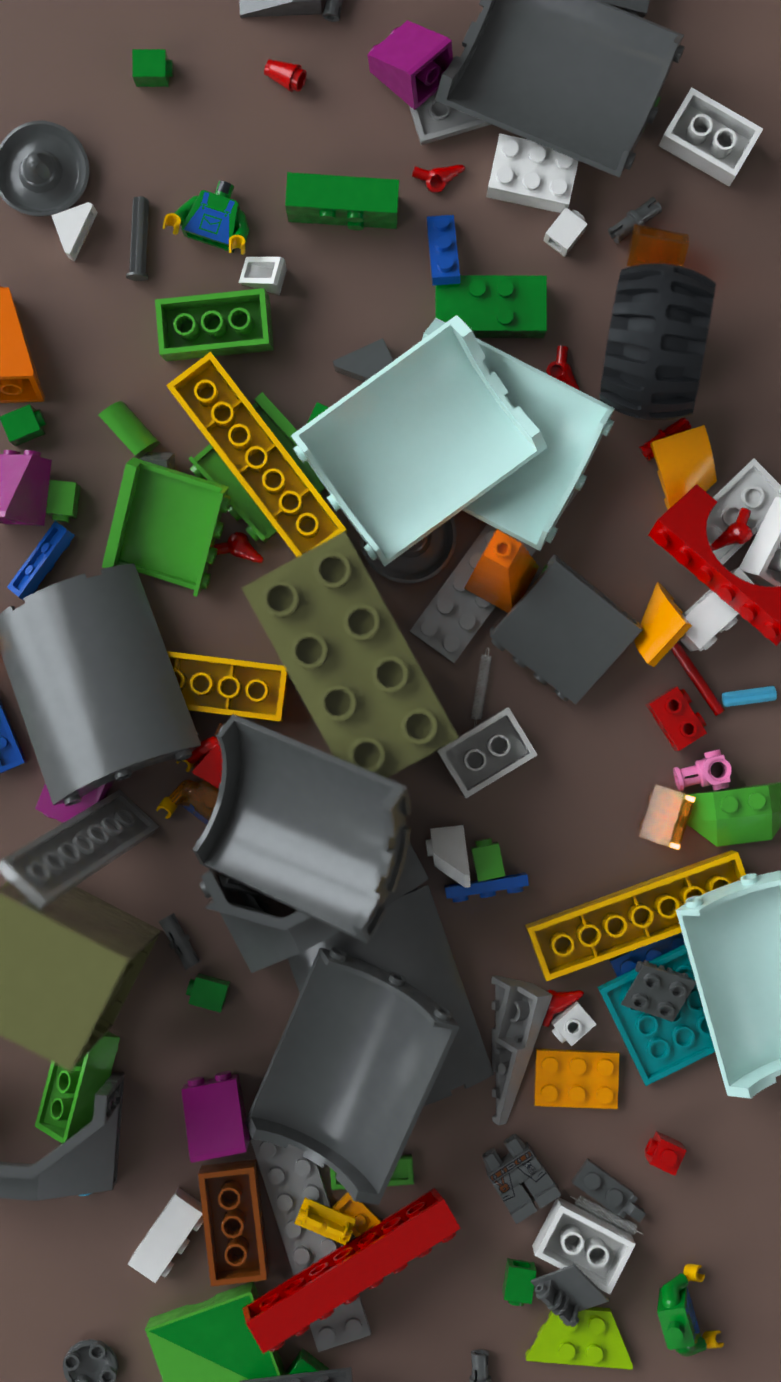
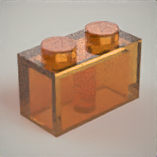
(657, 246)
(666, 816)

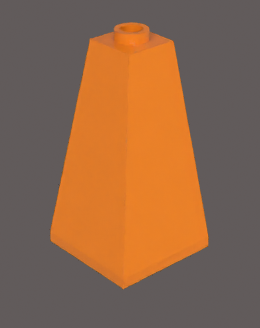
(17, 369)
(502, 572)

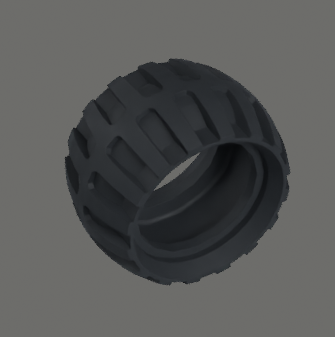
(657, 341)

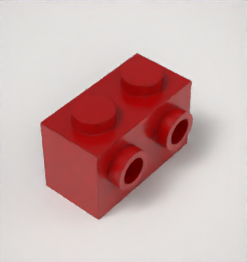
(677, 718)

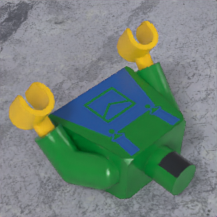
(212, 219)
(679, 1318)

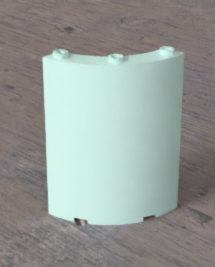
(572, 426)
(418, 442)
(737, 971)

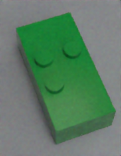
(342, 200)
(496, 305)

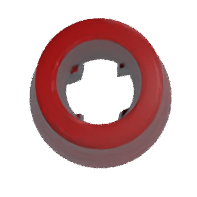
(286, 74)

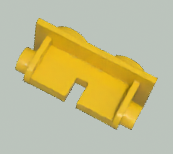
(325, 1221)

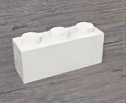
(167, 1236)

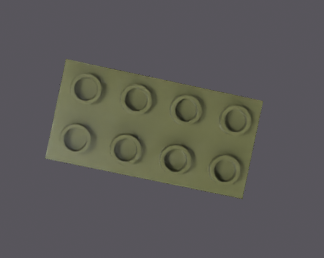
(349, 659)
(66, 971)

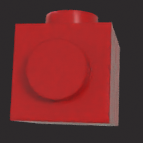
(665, 1153)

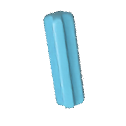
(749, 696)

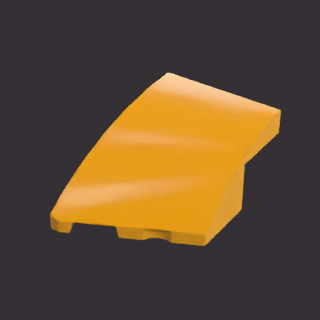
(684, 462)
(661, 626)

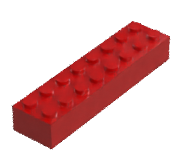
(350, 1270)

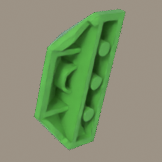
(737, 814)

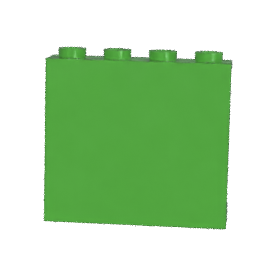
(211, 466)
(166, 524)

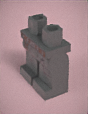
(518, 1168)

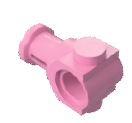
(703, 774)

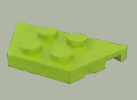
(590, 1343)

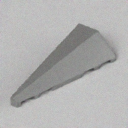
(518, 1020)

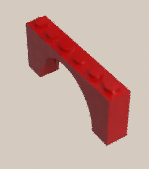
(684, 537)

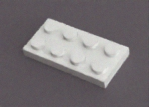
(748, 489)

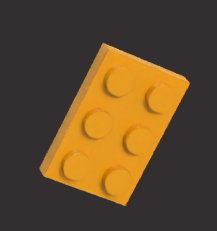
(576, 1078)

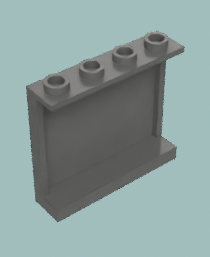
(565, 631)

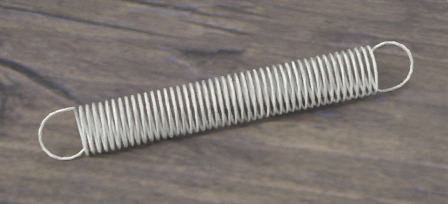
(484, 688)
(621, 1227)

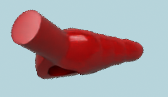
(437, 177)
(561, 369)
(737, 532)
(239, 546)
(560, 1002)

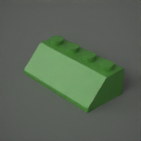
(70, 1095)

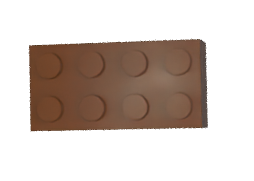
(233, 1222)

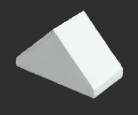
(74, 226)
(264, 273)

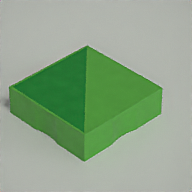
(211, 1341)

